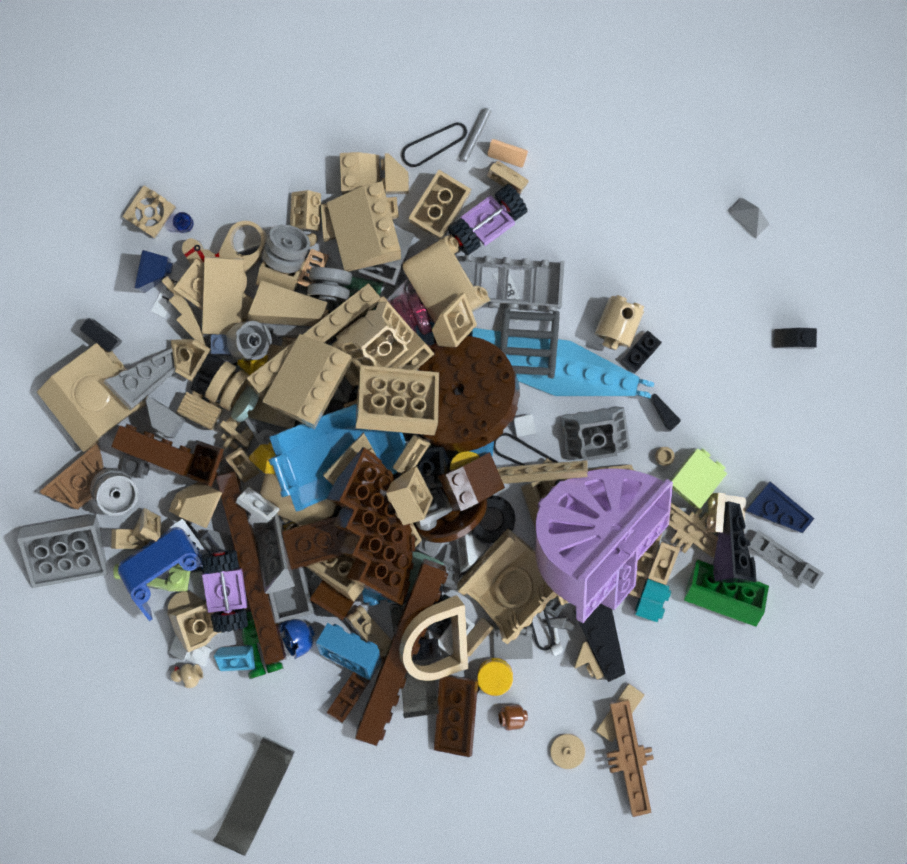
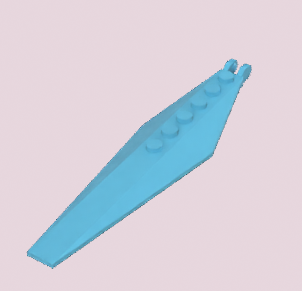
(576, 371)

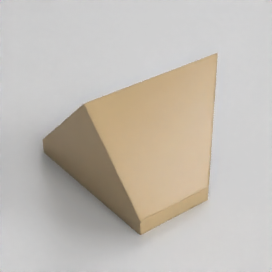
(188, 356)

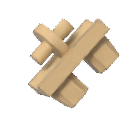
(243, 438)

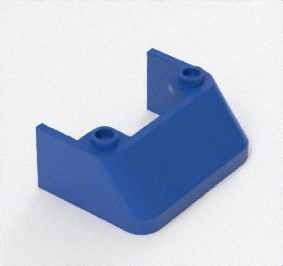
(155, 559)

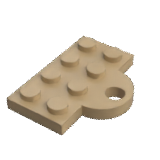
(192, 286)

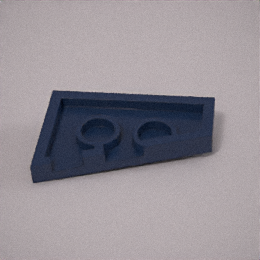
(780, 509)

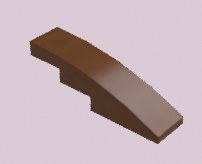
(349, 696)

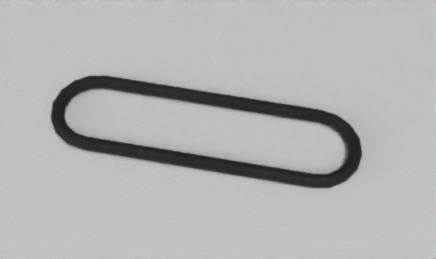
(550, 631)

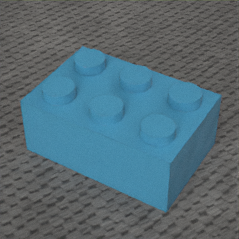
(349, 650)

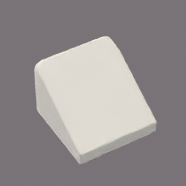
(524, 425)

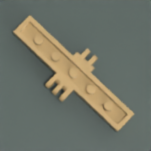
(691, 530)

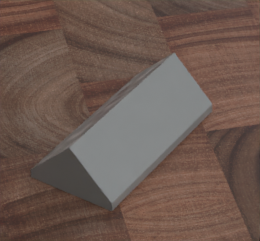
(273, 556)

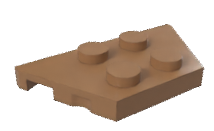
(74, 483)

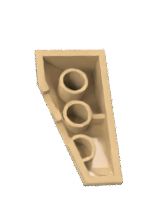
(194, 625)

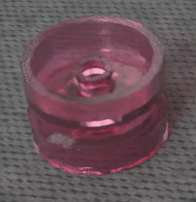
(415, 315)

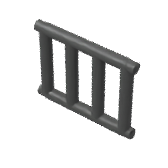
(552, 335)

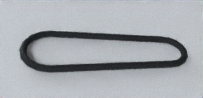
(430, 135)
(529, 446)

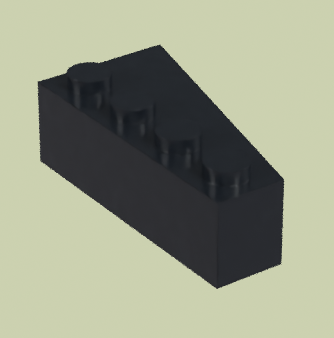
(604, 641)

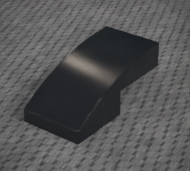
(206, 374)
(428, 649)

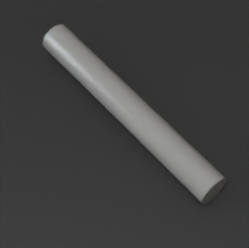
(475, 135)

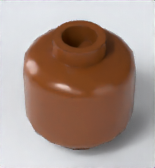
(512, 717)

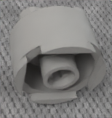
(248, 340)

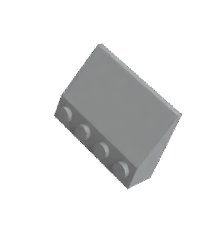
(63, 551)

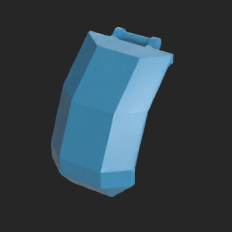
(308, 453)

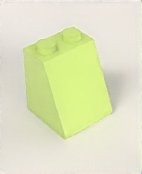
(697, 478)

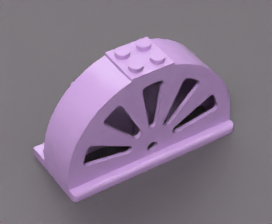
(596, 533)

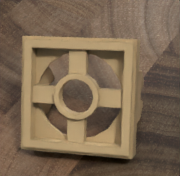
(147, 193)

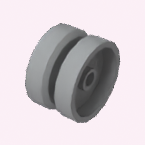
(286, 248)
(329, 284)
(114, 491)

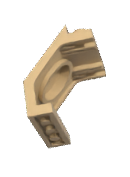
(83, 400)
(508, 585)

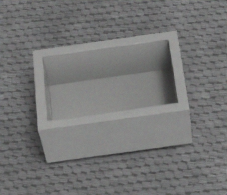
(293, 601)

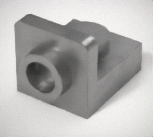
(135, 466)

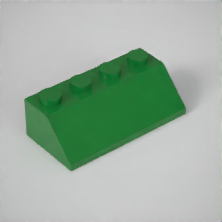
(735, 600)

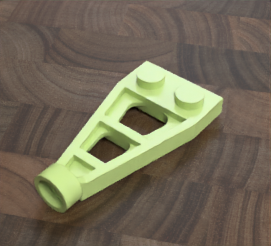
(177, 579)

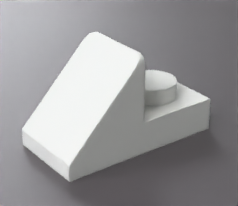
(260, 508)
(197, 656)

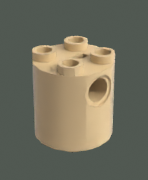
(617, 328)

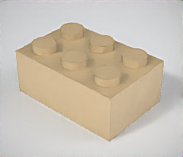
(439, 205)

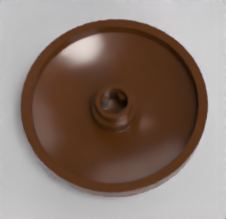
(454, 524)

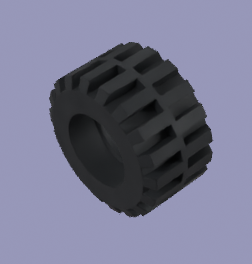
(508, 520)

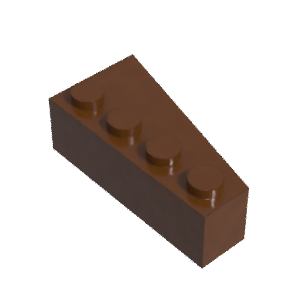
(153, 450)

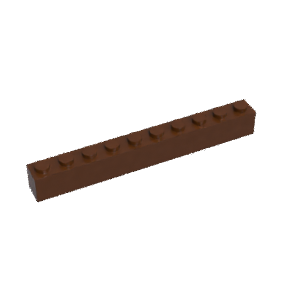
(248, 559)
(392, 672)

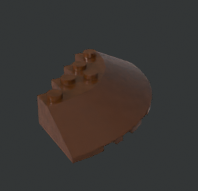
(375, 535)

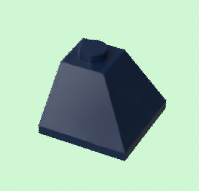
(152, 270)

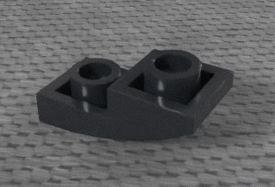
(641, 351)

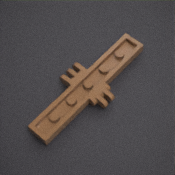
(630, 757)

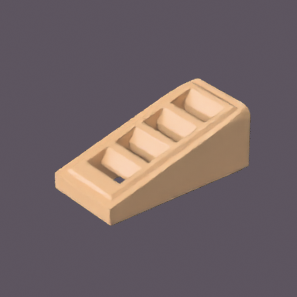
(301, 281)

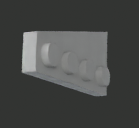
(140, 381)

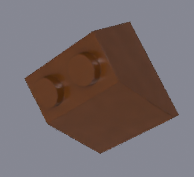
(332, 600)

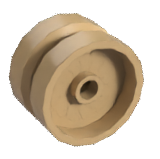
(227, 385)

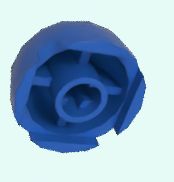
(298, 637)

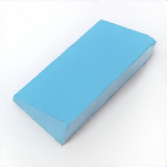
(235, 658)

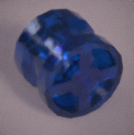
(183, 226)

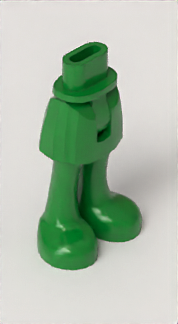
(250, 638)

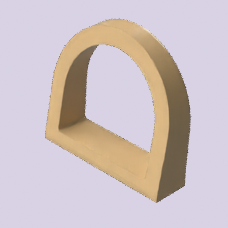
(458, 661)

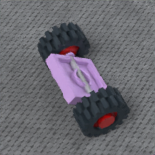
(488, 219)
(224, 591)

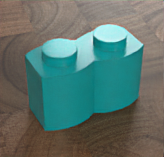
(652, 600)

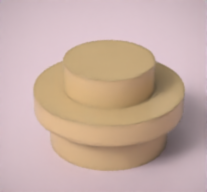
(664, 456)

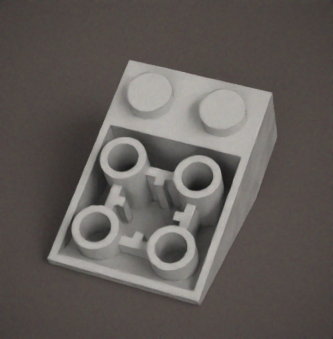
(389, 272)

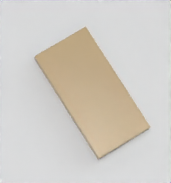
(222, 294)

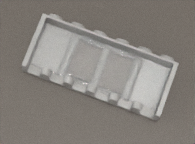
(517, 281)

